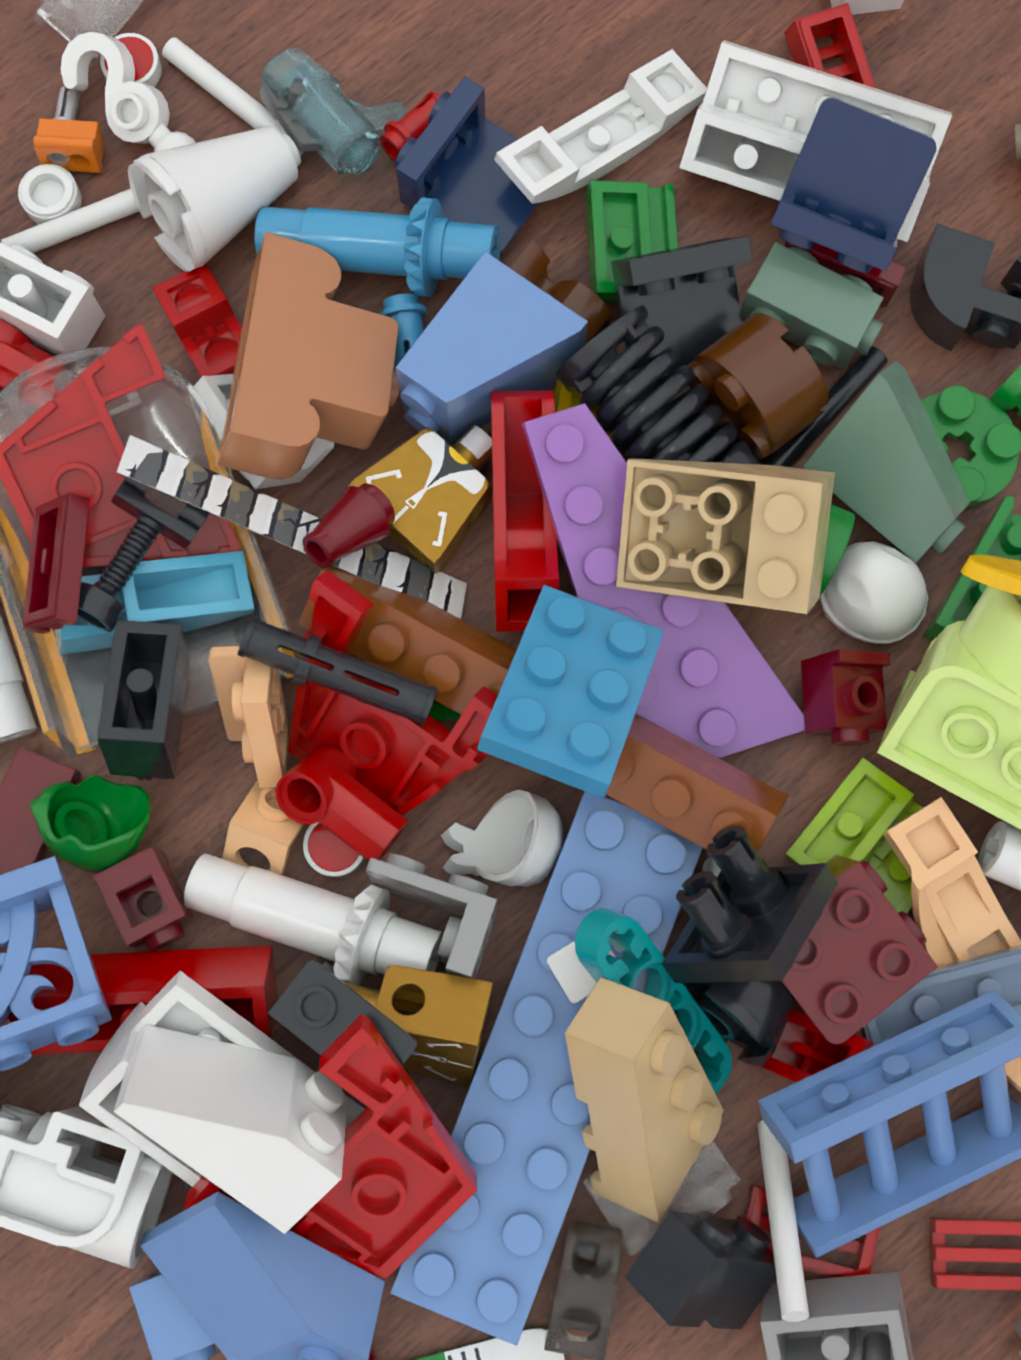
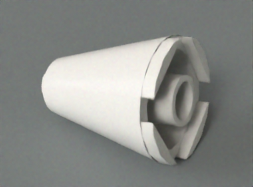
(211, 189)

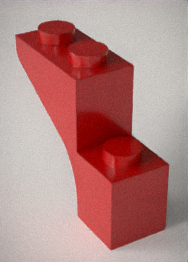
(522, 524)

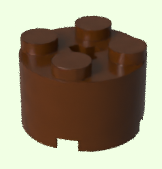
(761, 384)

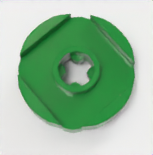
(989, 437)

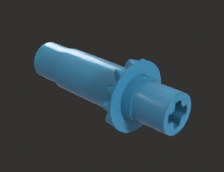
(409, 246)

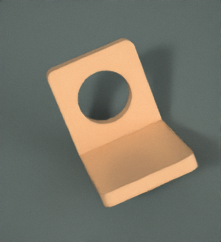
(261, 826)

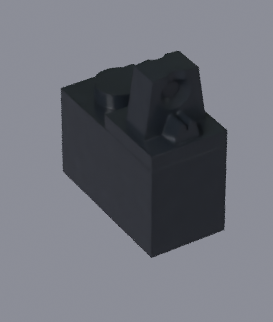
(144, 700)

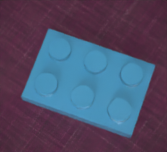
(571, 691)

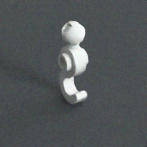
(132, 108)

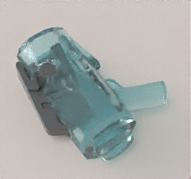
(320, 116)

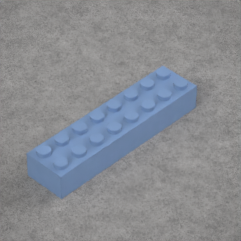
(522, 1106)

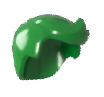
(92, 821)

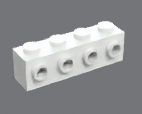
(46, 305)

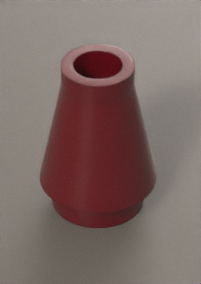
(352, 523)

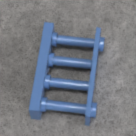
(882, 1084)

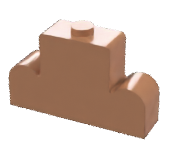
(304, 364)

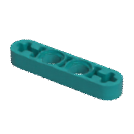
(641, 954)

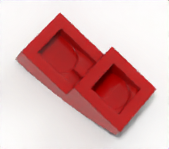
(201, 320)

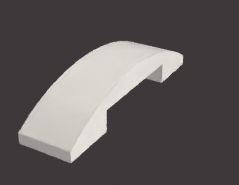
(605, 135)

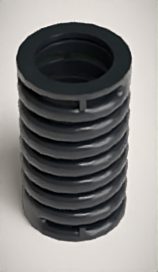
(639, 414)

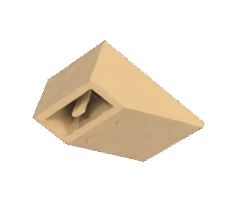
(725, 532)

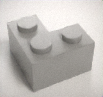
(846, 1321)

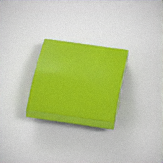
(854, 825)

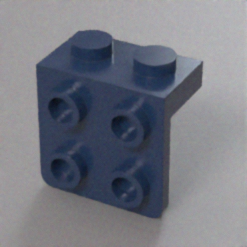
(458, 166)
(853, 184)

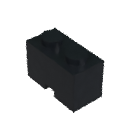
(705, 1270)

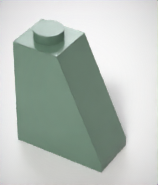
(894, 467)

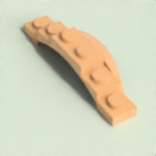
(951, 893)

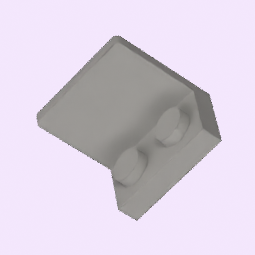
(462, 897)

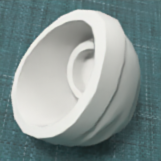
(875, 594)

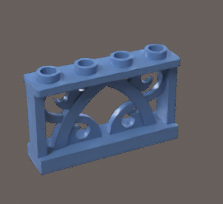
(22, 897)

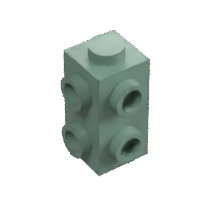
(817, 306)

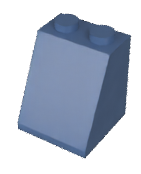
(485, 340)

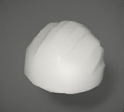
(512, 843)

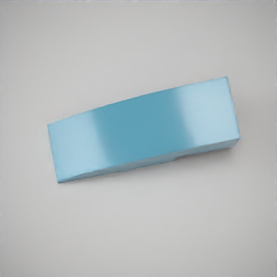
(171, 591)

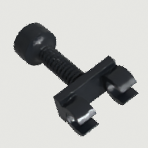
(100, 601)

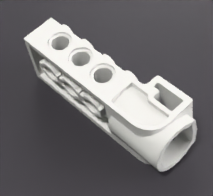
(70, 1195)

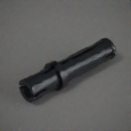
(262, 644)

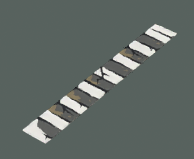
(282, 522)

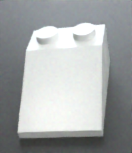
(239, 1118)

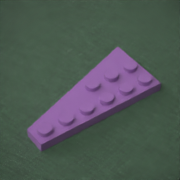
(707, 671)

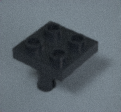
(747, 917)

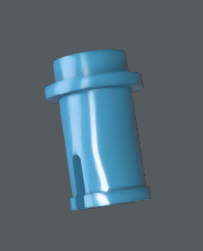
(409, 316)

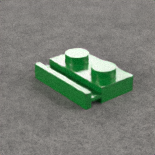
(626, 223)

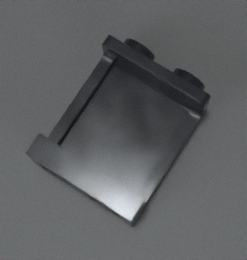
(322, 1007)

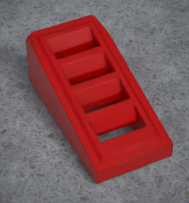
(840, 26)

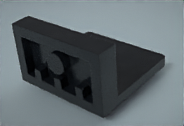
(686, 293)

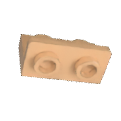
(252, 711)

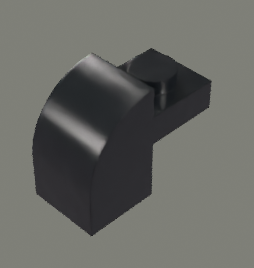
(950, 297)

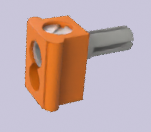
(69, 142)

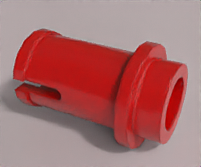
(409, 126)

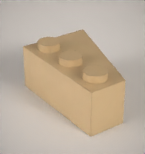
(642, 1095)

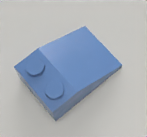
(262, 1288)

